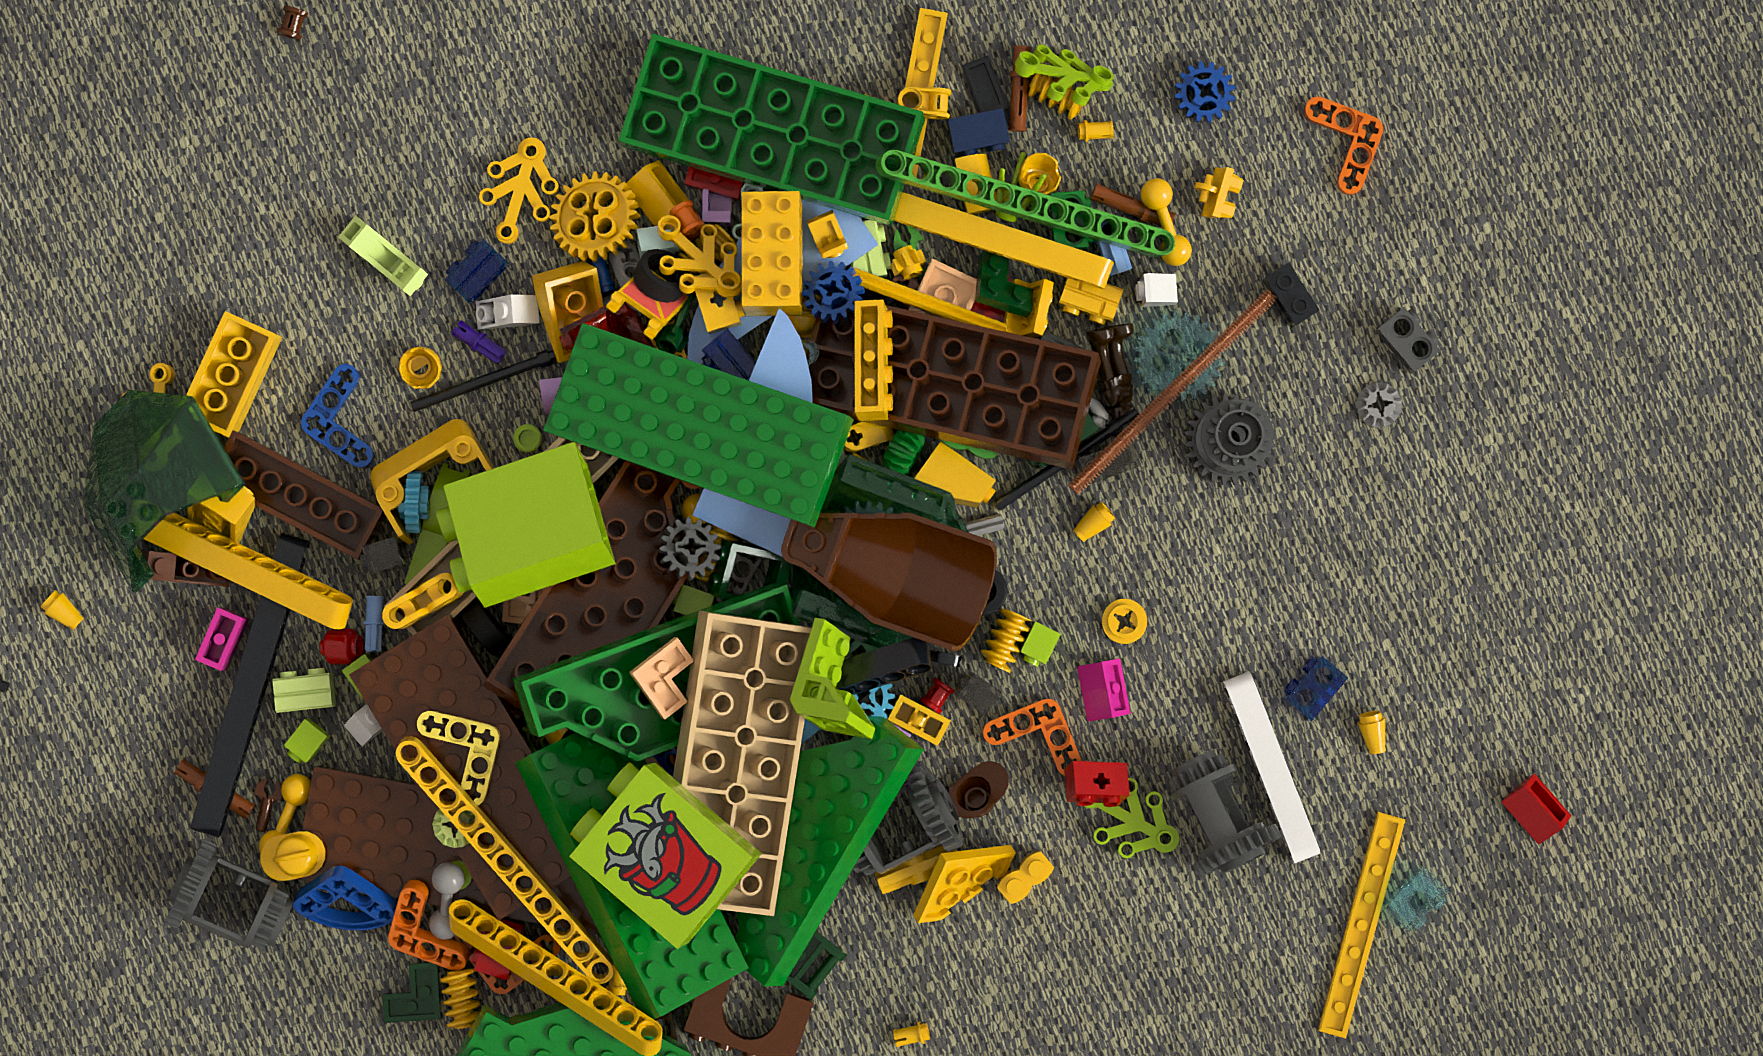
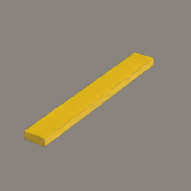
(1361, 925)

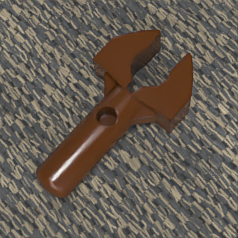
(266, 804)

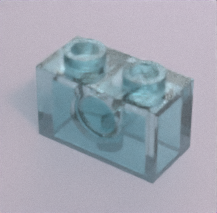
(1400, 906)

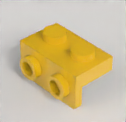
(1036, 322)

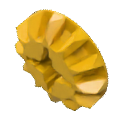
(1138, 620)

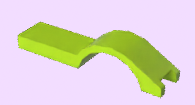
(431, 538)

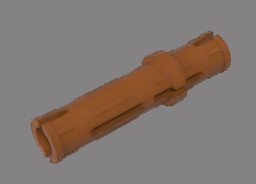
(1019, 95)
(1126, 204)
(196, 778)

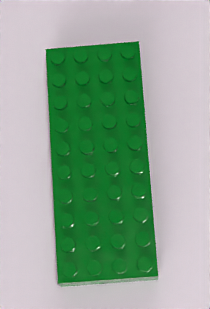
(769, 128)
(698, 424)
(565, 785)

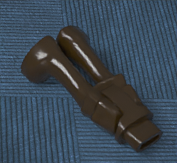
(1115, 383)

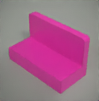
(1103, 690)

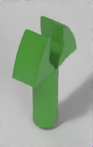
(915, 237)

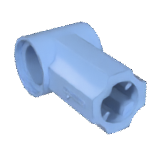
(1114, 253)

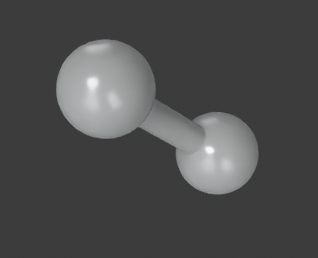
(447, 880)

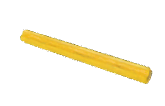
(925, 302)

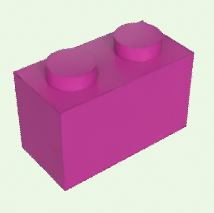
(222, 639)

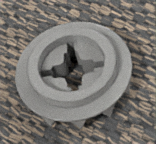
(1372, 416)

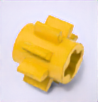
(908, 262)

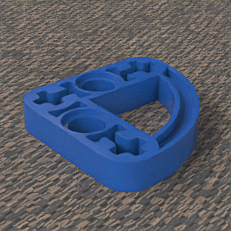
(345, 883)

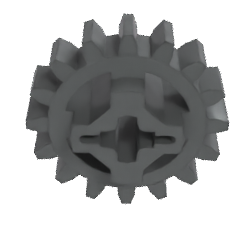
(688, 560)

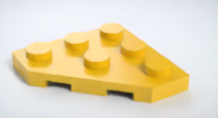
(959, 878)

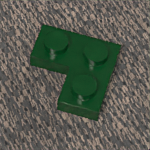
(996, 291)
(421, 1002)

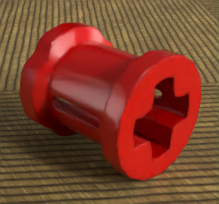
(937, 695)

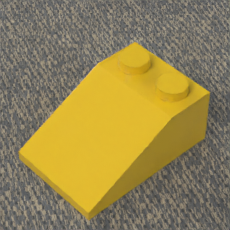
(565, 297)
(225, 517)

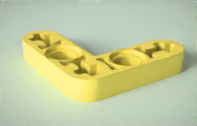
(476, 750)

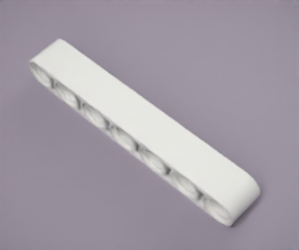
(1272, 767)

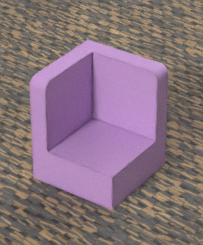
(716, 209)

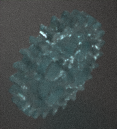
(1189, 333)

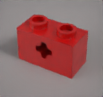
(1109, 776)

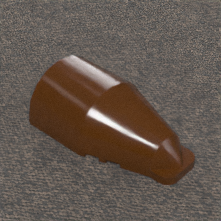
(900, 571)

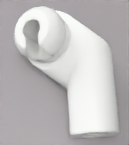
(1100, 414)

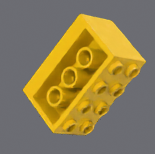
(772, 253)

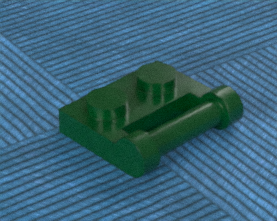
(812, 950)

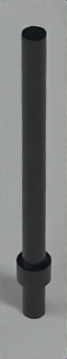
(543, 359)
(1112, 428)

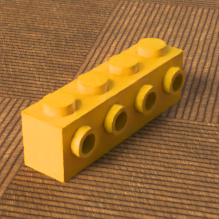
(871, 360)

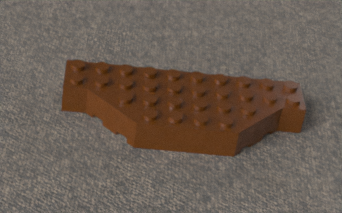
(608, 601)

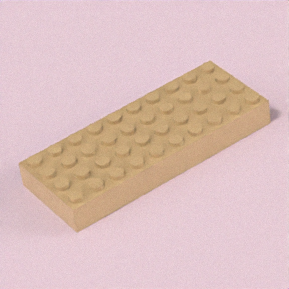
(744, 739)

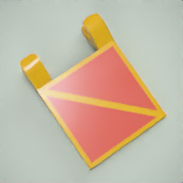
(657, 311)

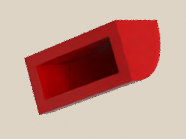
(1536, 809)

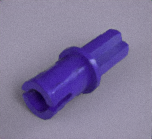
(479, 342)

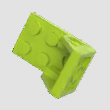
(815, 686)

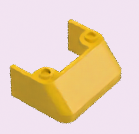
(450, 439)

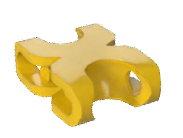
(421, 602)

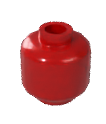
(341, 646)

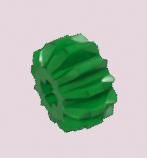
(903, 451)

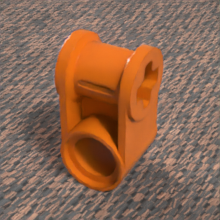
(689, 219)

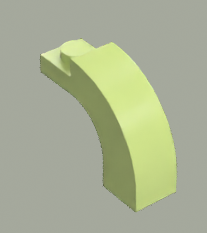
(383, 255)

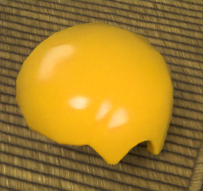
(1034, 167)
(415, 359)

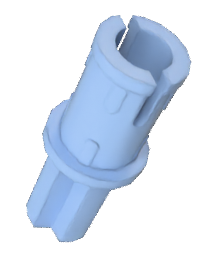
(373, 624)

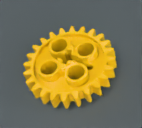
(571, 218)

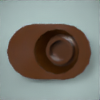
(979, 789)

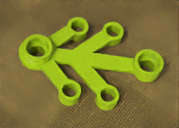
(1097, 78)
(1135, 822)

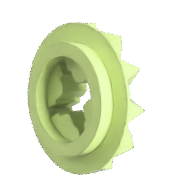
(445, 833)

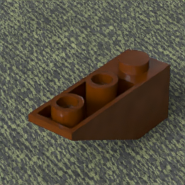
(177, 569)

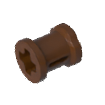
(292, 22)

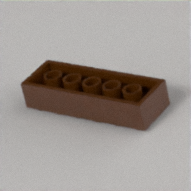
(305, 497)

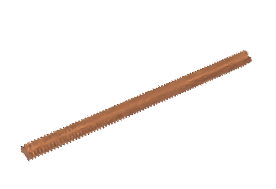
(1172, 390)

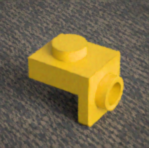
(827, 235)

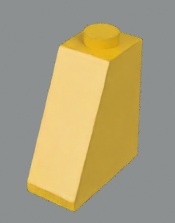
(957, 475)

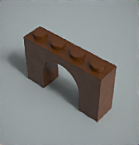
(708, 1022)

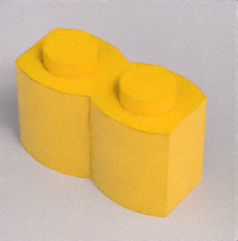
(1019, 881)

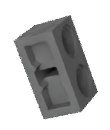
(1402, 344)

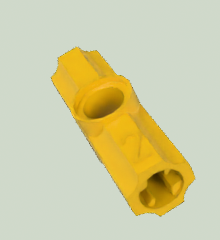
(911, 872)

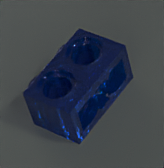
(1319, 692)

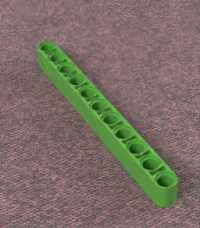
(1012, 206)

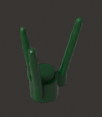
(670, 337)

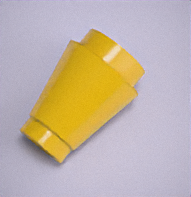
(1094, 521)
(62, 610)
(1373, 731)

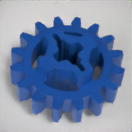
(1194, 84)
(822, 288)

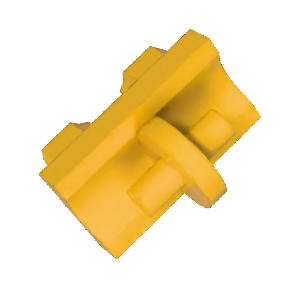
(1215, 191)

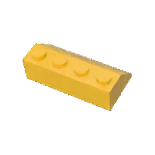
(232, 372)

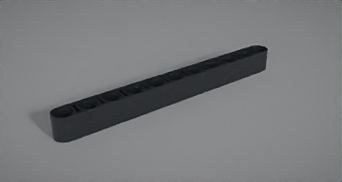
(245, 700)

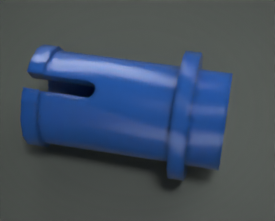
(605, 281)

